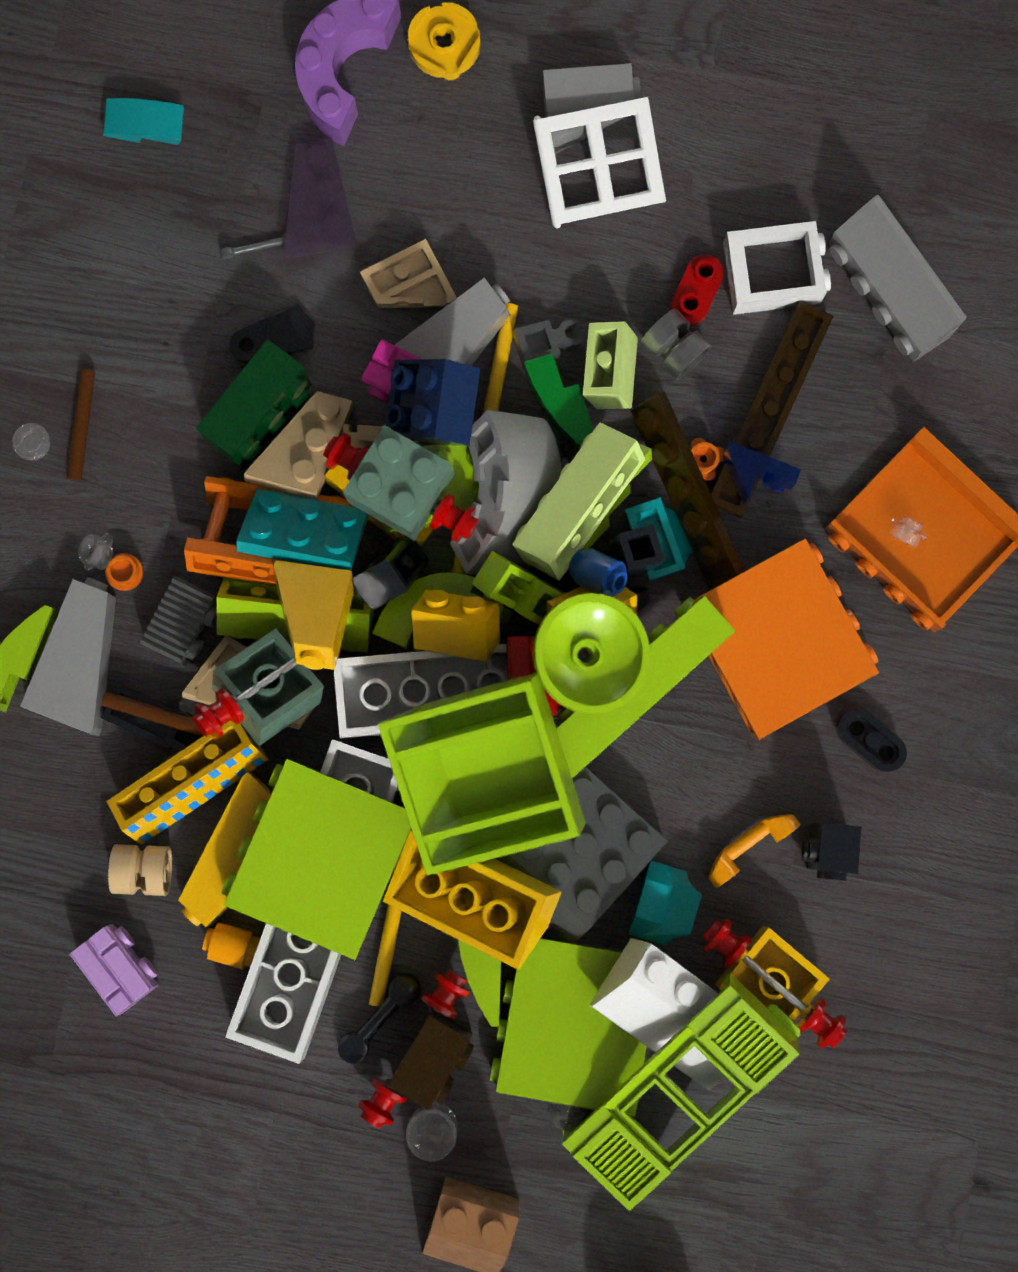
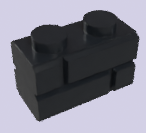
(390, 572)

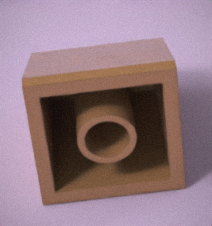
(472, 1226)

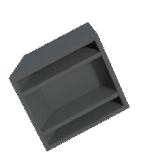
(594, 865)

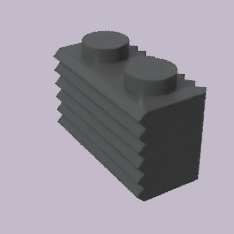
(181, 621)

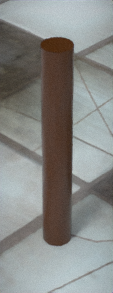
(80, 425)
(150, 712)

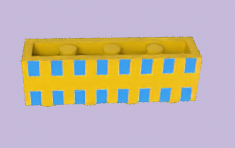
(185, 782)

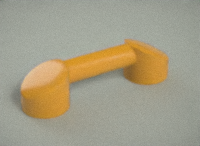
(724, 866)

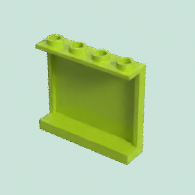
(318, 858)
(554, 1038)

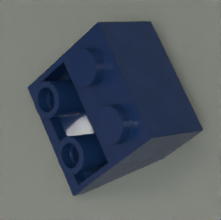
(433, 400)

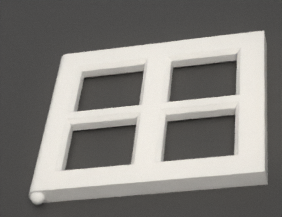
(599, 160)

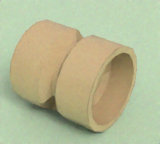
(138, 869)

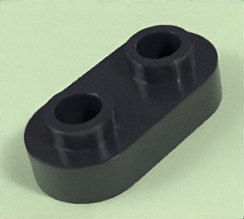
(871, 739)

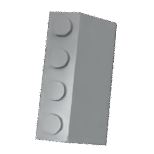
(895, 279)

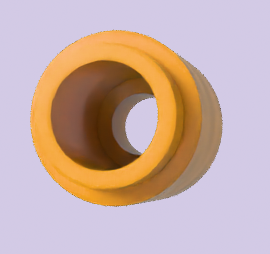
(230, 945)

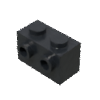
(832, 850)

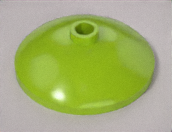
(615, 649)

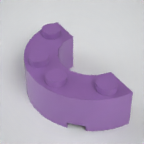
(324, 47)

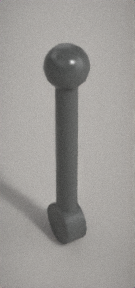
(230, 252)

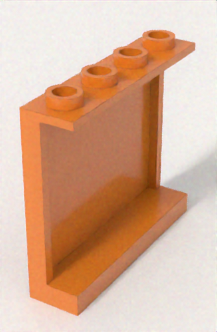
(964, 521)
(789, 640)

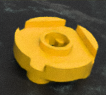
(438, 21)

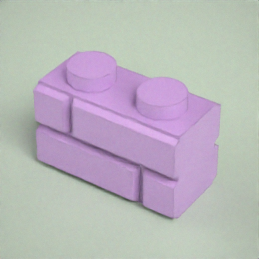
(115, 968)

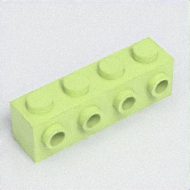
(579, 500)

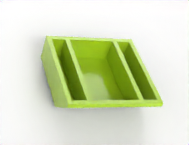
(482, 774)

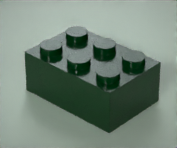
(256, 405)

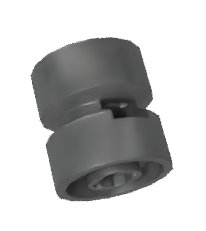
(676, 344)

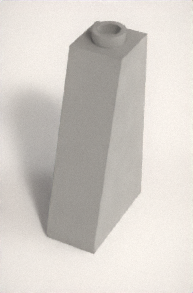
(461, 327)
(75, 660)

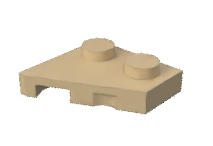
(409, 280)

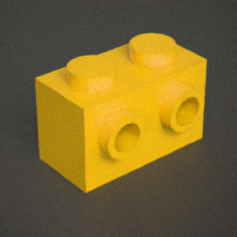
(456, 625)

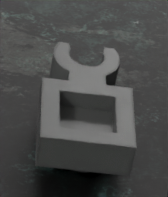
(540, 339)

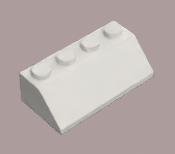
(653, 1001)

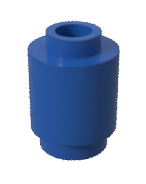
(598, 572)

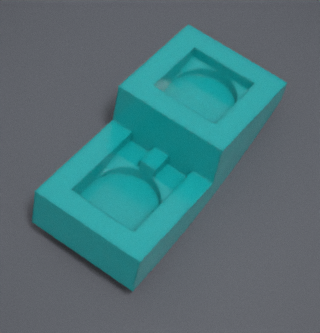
(142, 118)

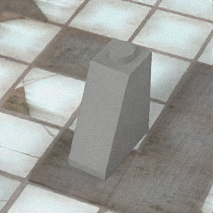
(582, 89)

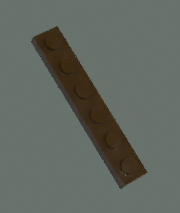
(775, 397)
(687, 490)

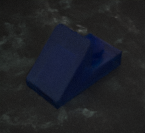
(748, 465)

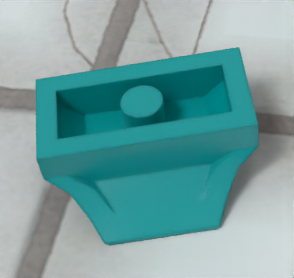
(669, 532)
(664, 905)

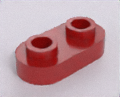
(698, 288)

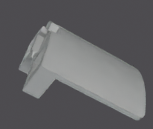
(515, 468)

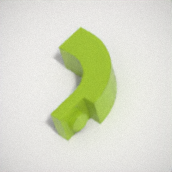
(396, 618)

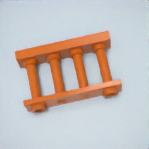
(222, 559)

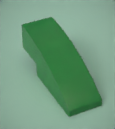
(560, 405)

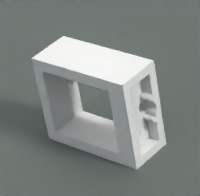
(741, 297)

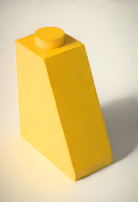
(314, 610)

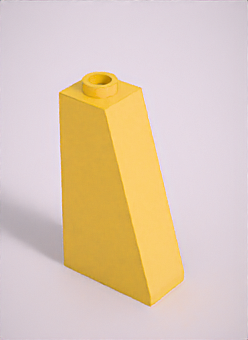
(203, 890)

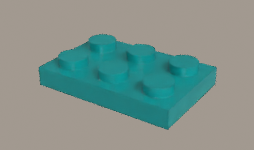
(302, 530)

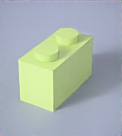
(610, 365)

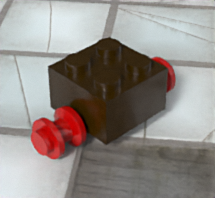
(430, 1059)

